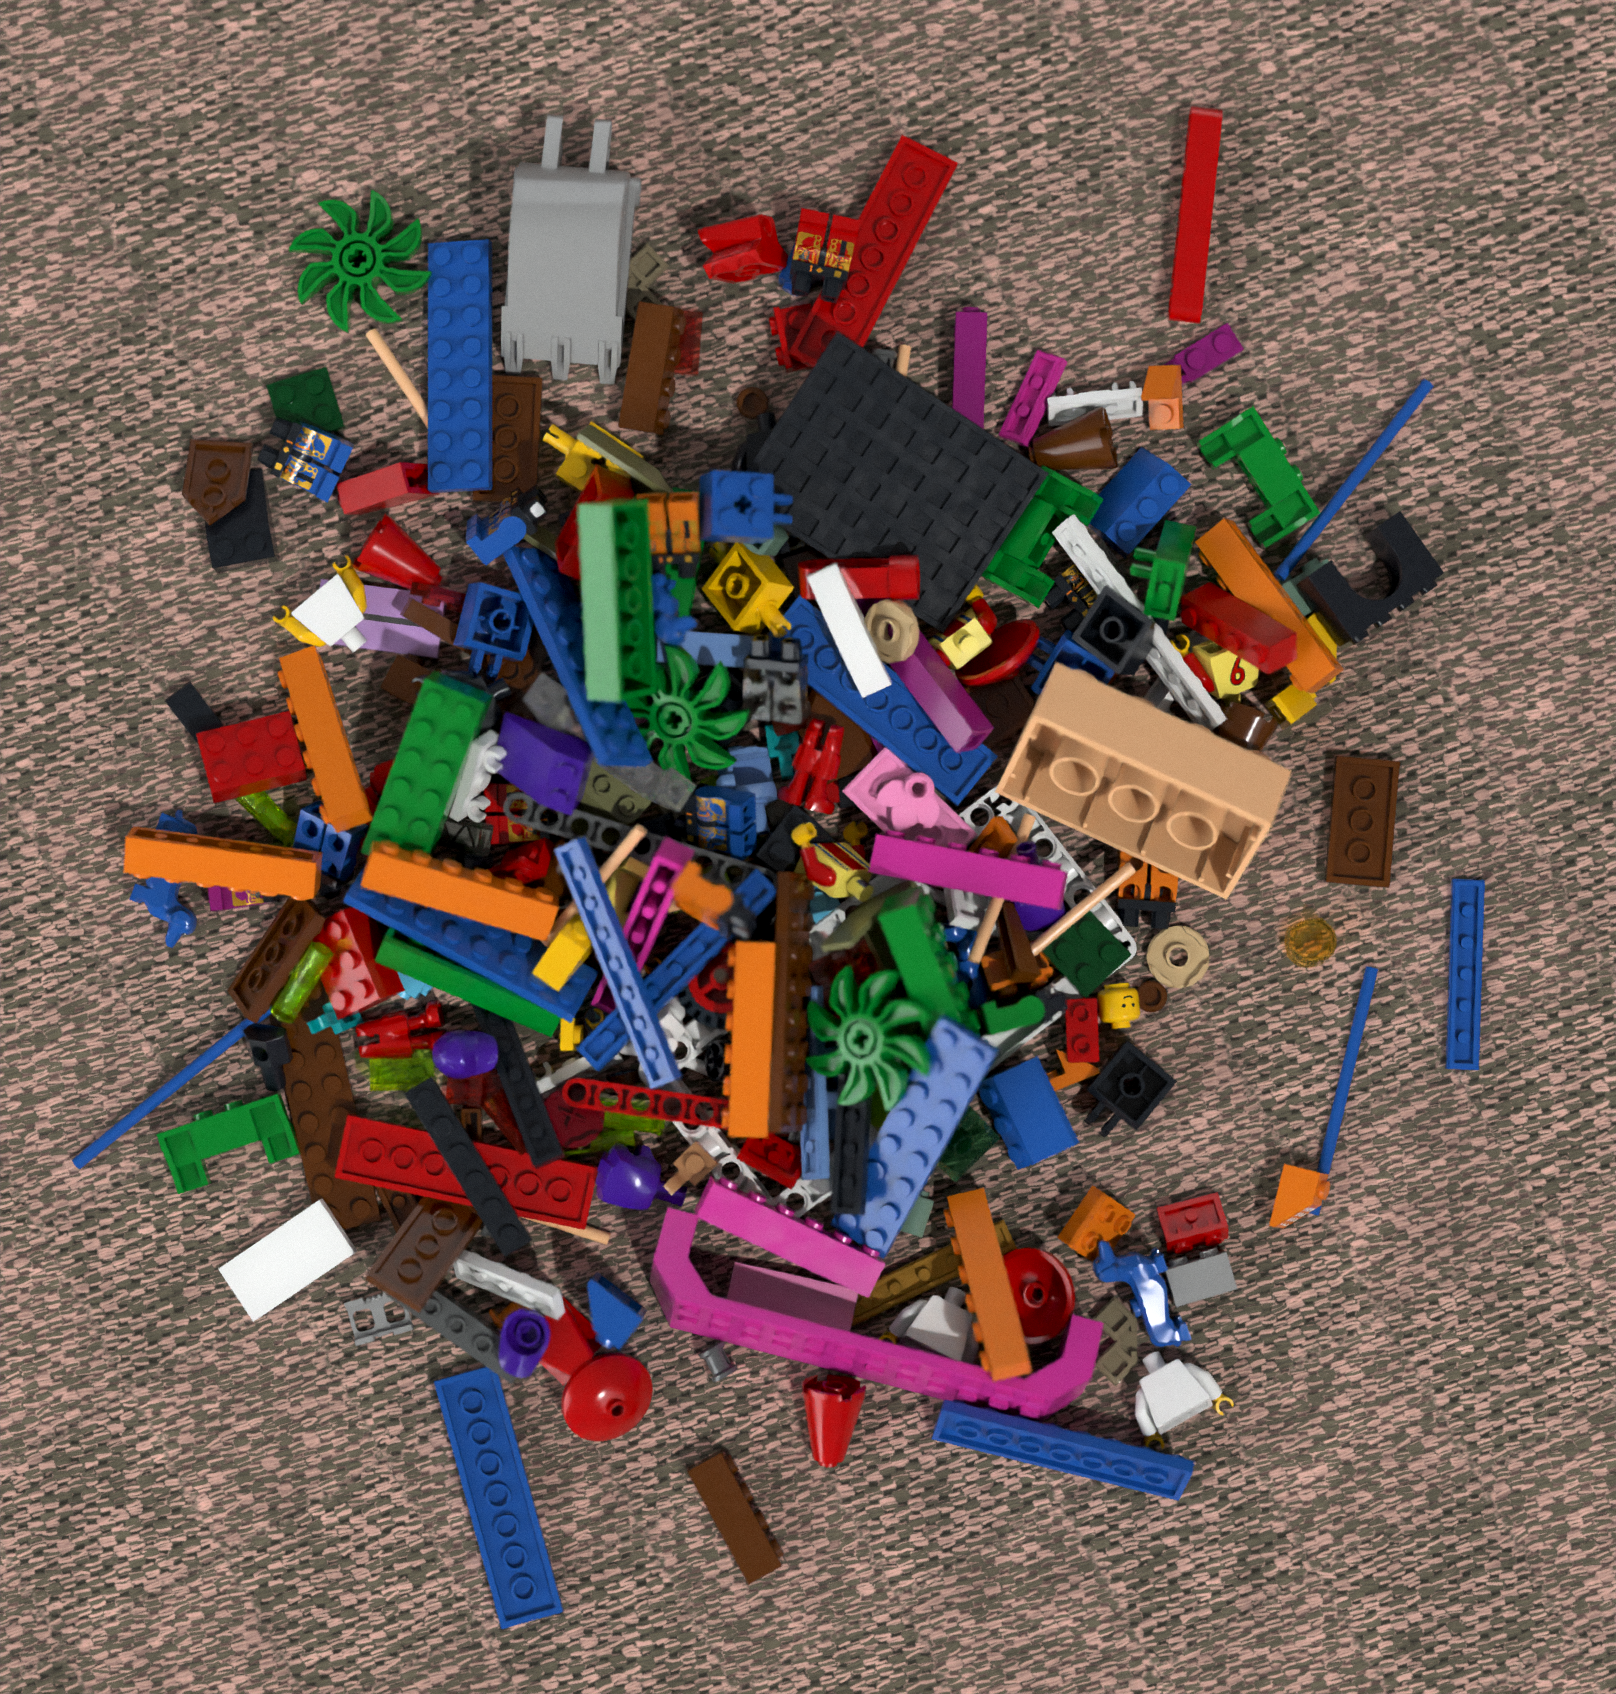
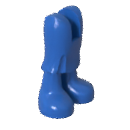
(964, 941)

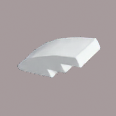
(849, 629)

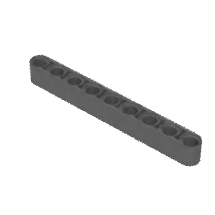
(599, 825)

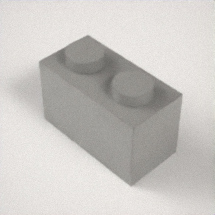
(1199, 1277)

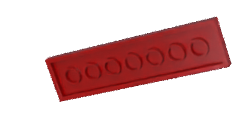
(886, 239)
(410, 1162)

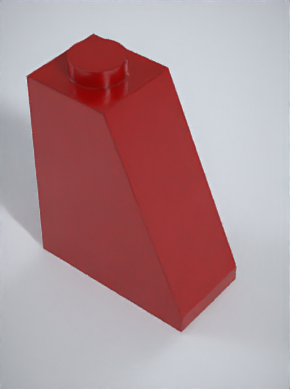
(384, 488)

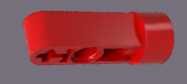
(870, 577)

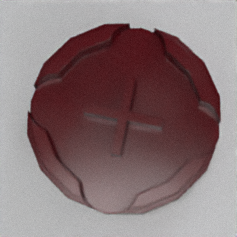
(574, 1125)

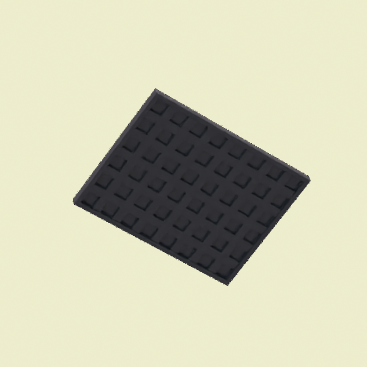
(894, 473)

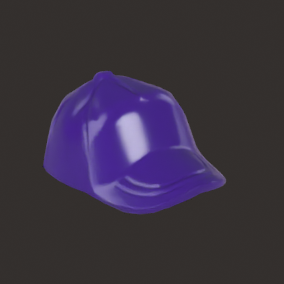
(465, 1053)
(523, 1342)

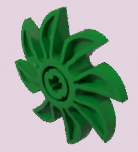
(350, 249)
(696, 722)
(870, 1058)

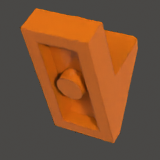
(1164, 397)
(995, 837)
(1071, 1073)

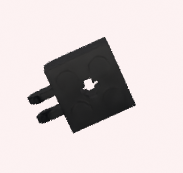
(1131, 1106)

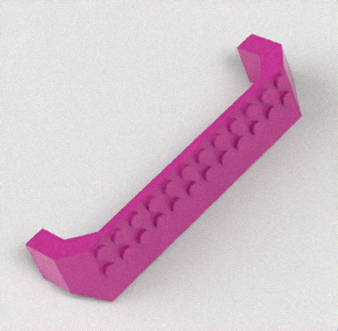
(694, 1310)

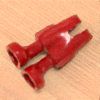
(815, 758)
(395, 1032)

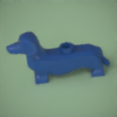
(668, 624)
(162, 896)
(1148, 1290)

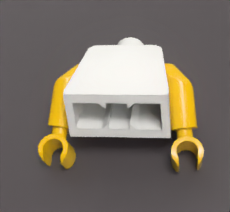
(330, 612)

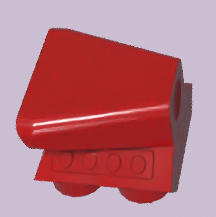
(743, 249)
(570, 1343)

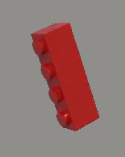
(1239, 628)

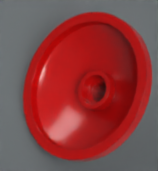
(1004, 657)
(1034, 1270)
(598, 1388)

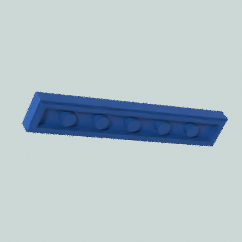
(1465, 974)

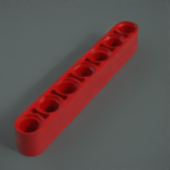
(1195, 214)
(656, 1097)

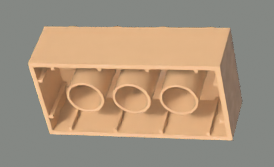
(1143, 781)

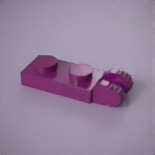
(1207, 354)

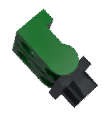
(1022, 1012)

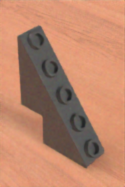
(463, 1328)

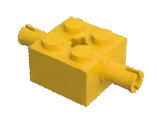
(580, 458)
(748, 590)

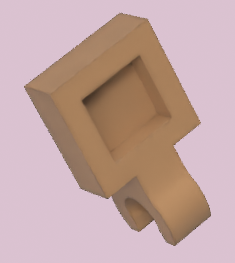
(692, 1166)

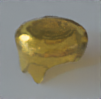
(1310, 942)

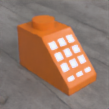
(1298, 1194)

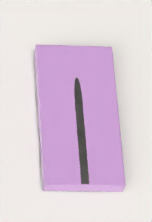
(388, 629)

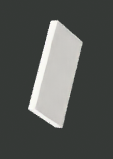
(287, 1259)

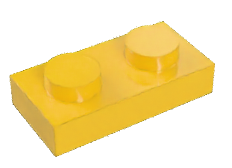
(571, 1034)

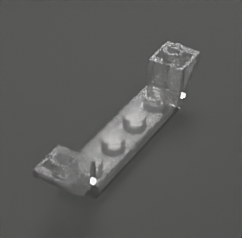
(650, 782)

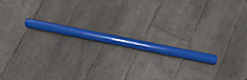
(1353, 480)
(1346, 1073)
(164, 1092)

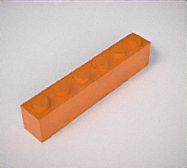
(1252, 582)
(325, 740)
(222, 863)
(460, 890)
(750, 1038)
(988, 1285)

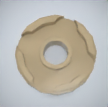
(904, 627)
(1160, 964)

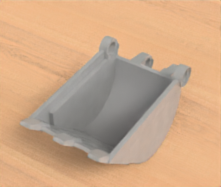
(569, 259)

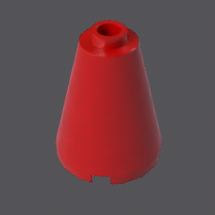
(396, 557)
(831, 1415)

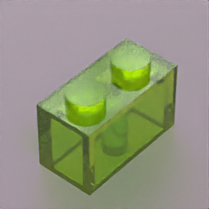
(400, 1072)

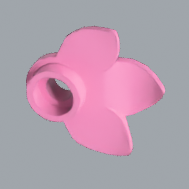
(907, 806)

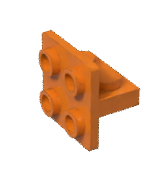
(997, 976)
(1094, 1220)

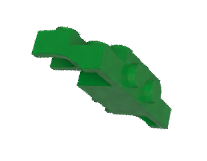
(1268, 472)
(1031, 538)
(218, 1133)

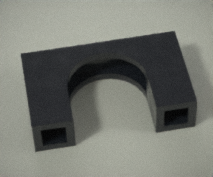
(1409, 571)

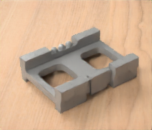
(382, 1325)

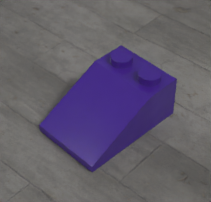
(545, 763)

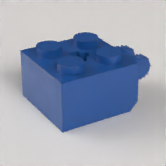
(755, 498)
(479, 634)
(1070, 655)

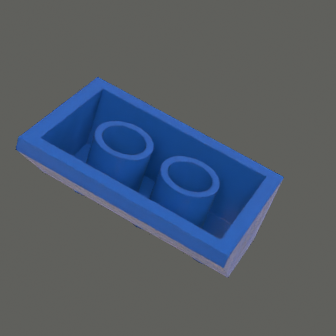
(1137, 501)
(1027, 1113)
(612, 1312)

